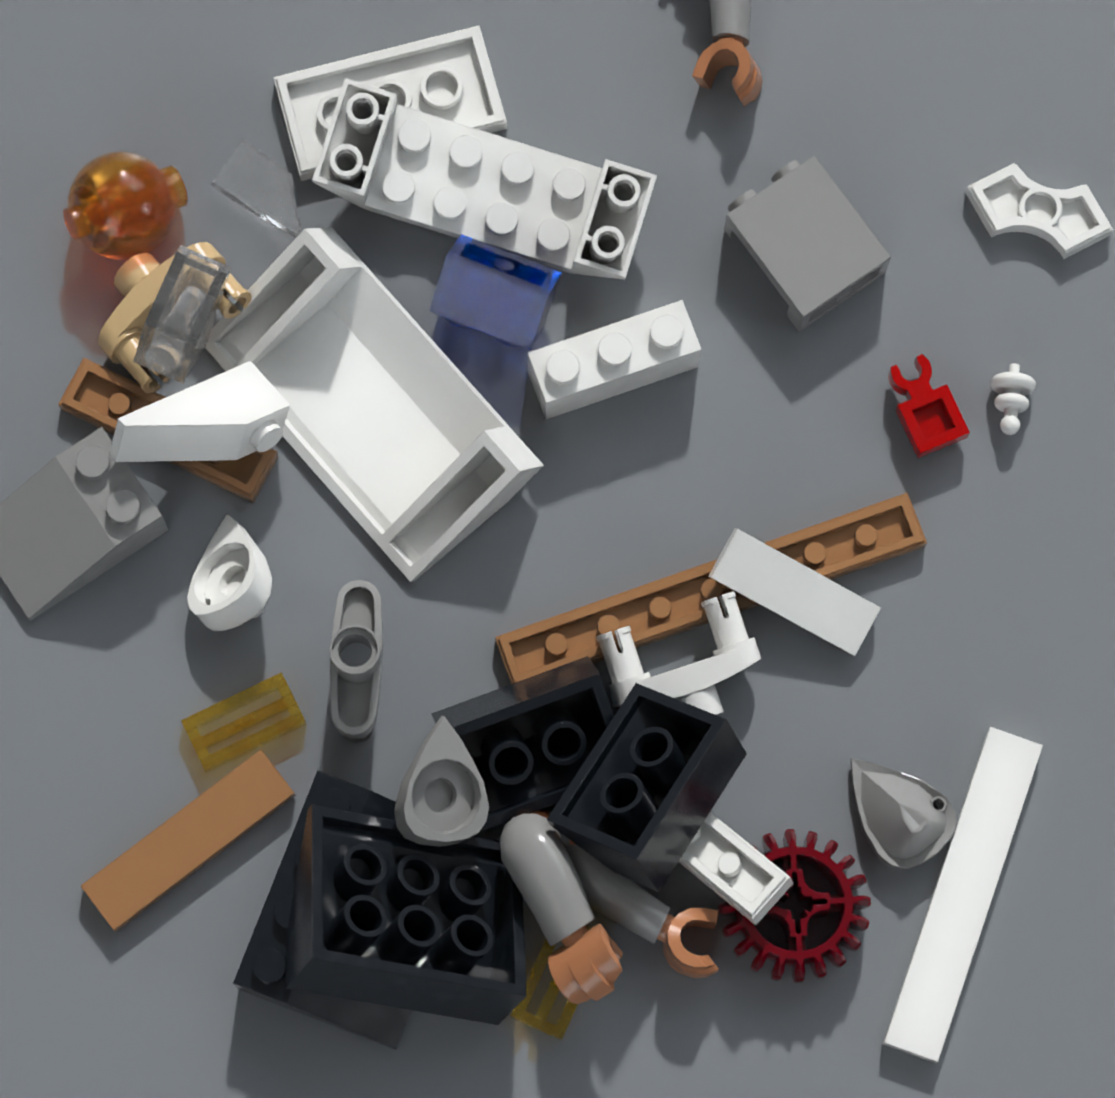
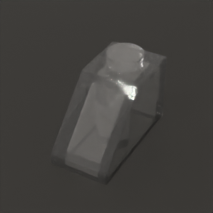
(182, 315)

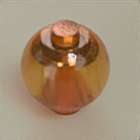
(123, 204)

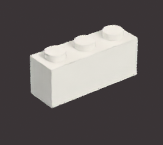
(613, 359)

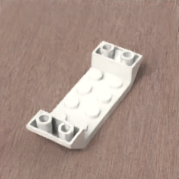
(482, 185)

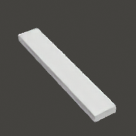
(962, 895)

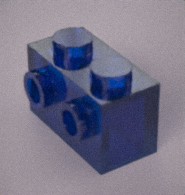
(495, 292)

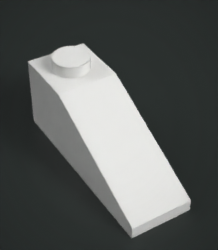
(205, 422)

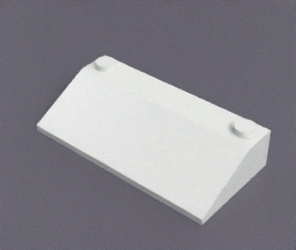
(374, 402)

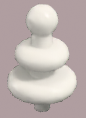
(1012, 400)

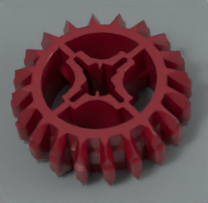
(822, 903)

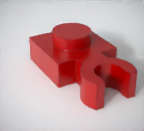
(929, 414)

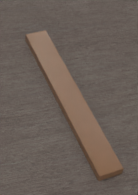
(675, 601)

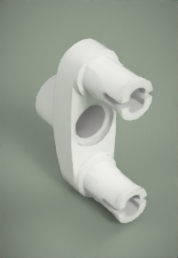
(692, 682)

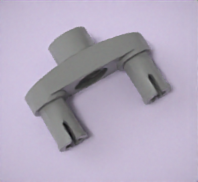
(356, 689)

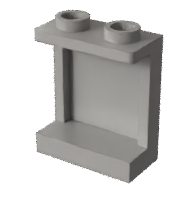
(807, 240)

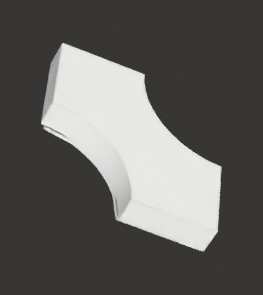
(1016, 203)

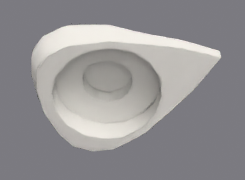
(230, 579)

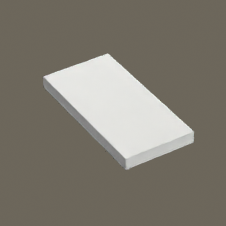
(433, 75)

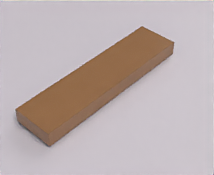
(104, 396)
(188, 840)

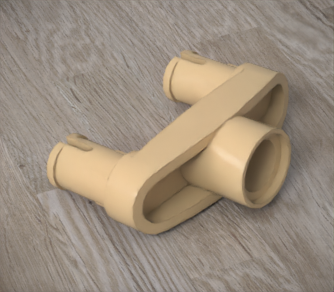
(139, 283)

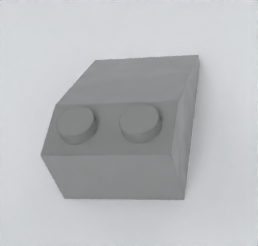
(73, 524)

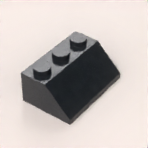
(532, 736)
(648, 785)

